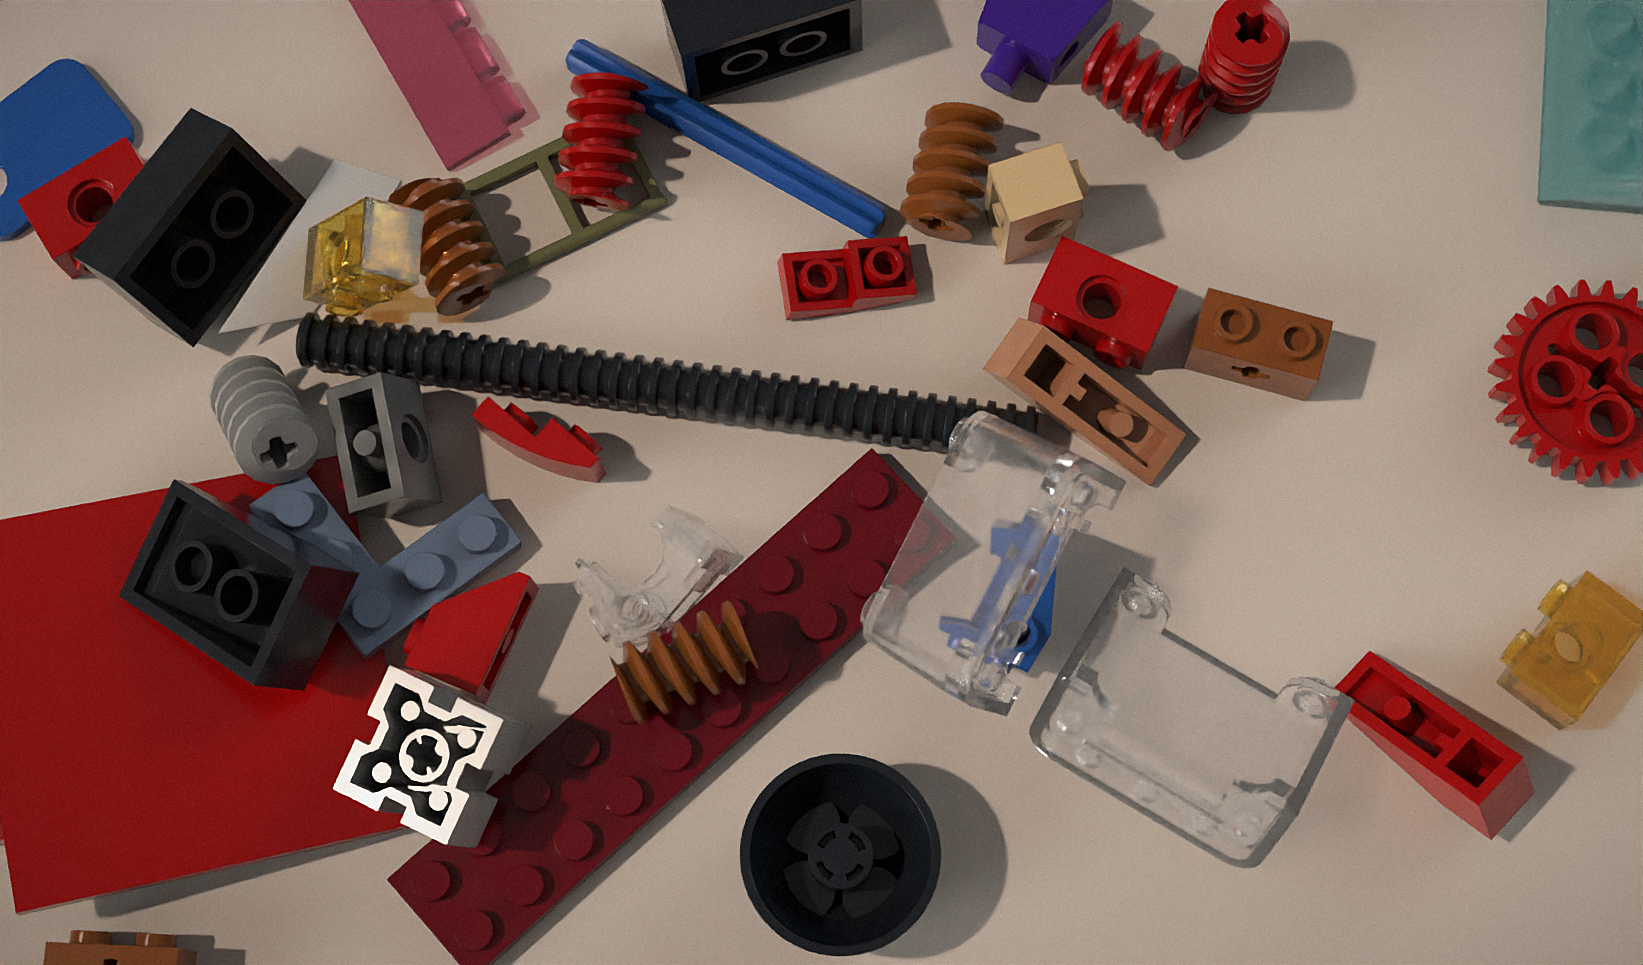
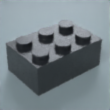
(748, 42)
(191, 226)

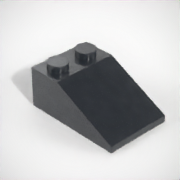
(238, 588)

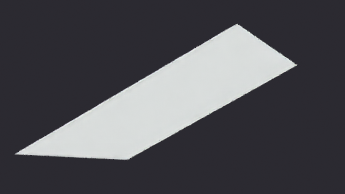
(279, 285)

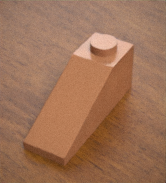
(1084, 399)

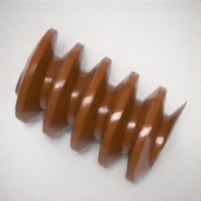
(945, 169)
(448, 254)
(684, 663)

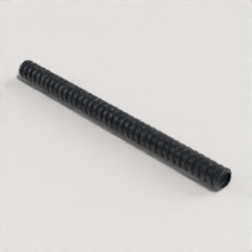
(638, 382)

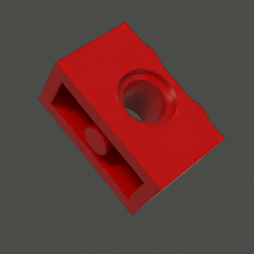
(65, 205)
(1085, 274)

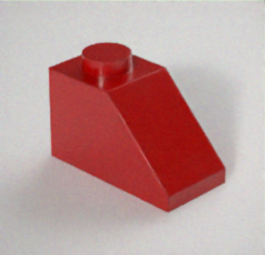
(471, 635)

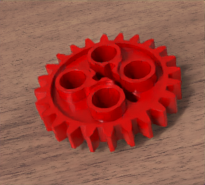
(1563, 424)

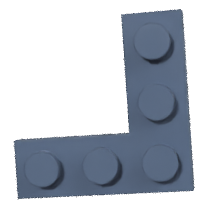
(406, 586)

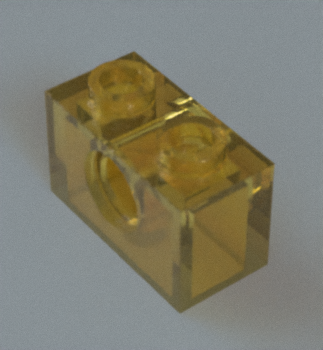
(363, 256)
(1605, 631)

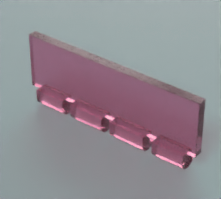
(443, 73)

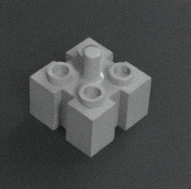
(432, 757)

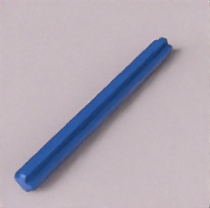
(737, 143)

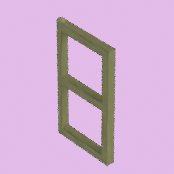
(540, 157)

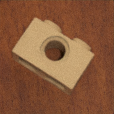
(1034, 201)

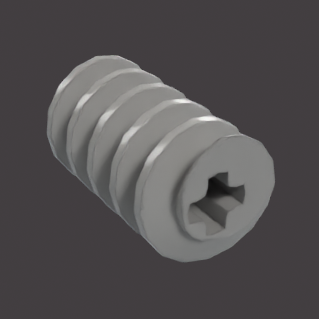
(263, 420)

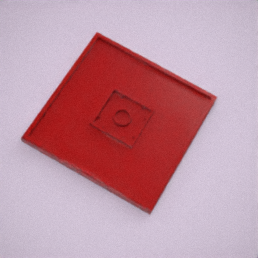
(137, 749)

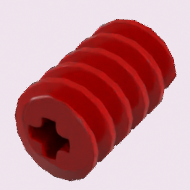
(1243, 54)
(1145, 89)
(598, 139)

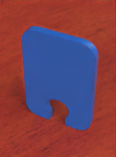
(49, 129)

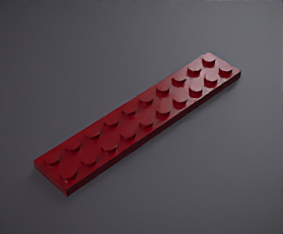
(610, 777)

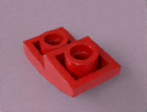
(847, 279)
(552, 449)

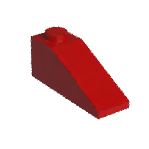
(1437, 746)

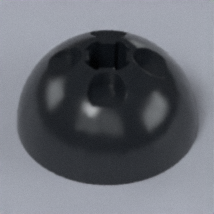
(807, 821)

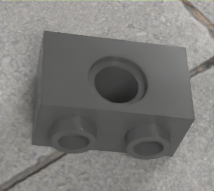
(383, 446)

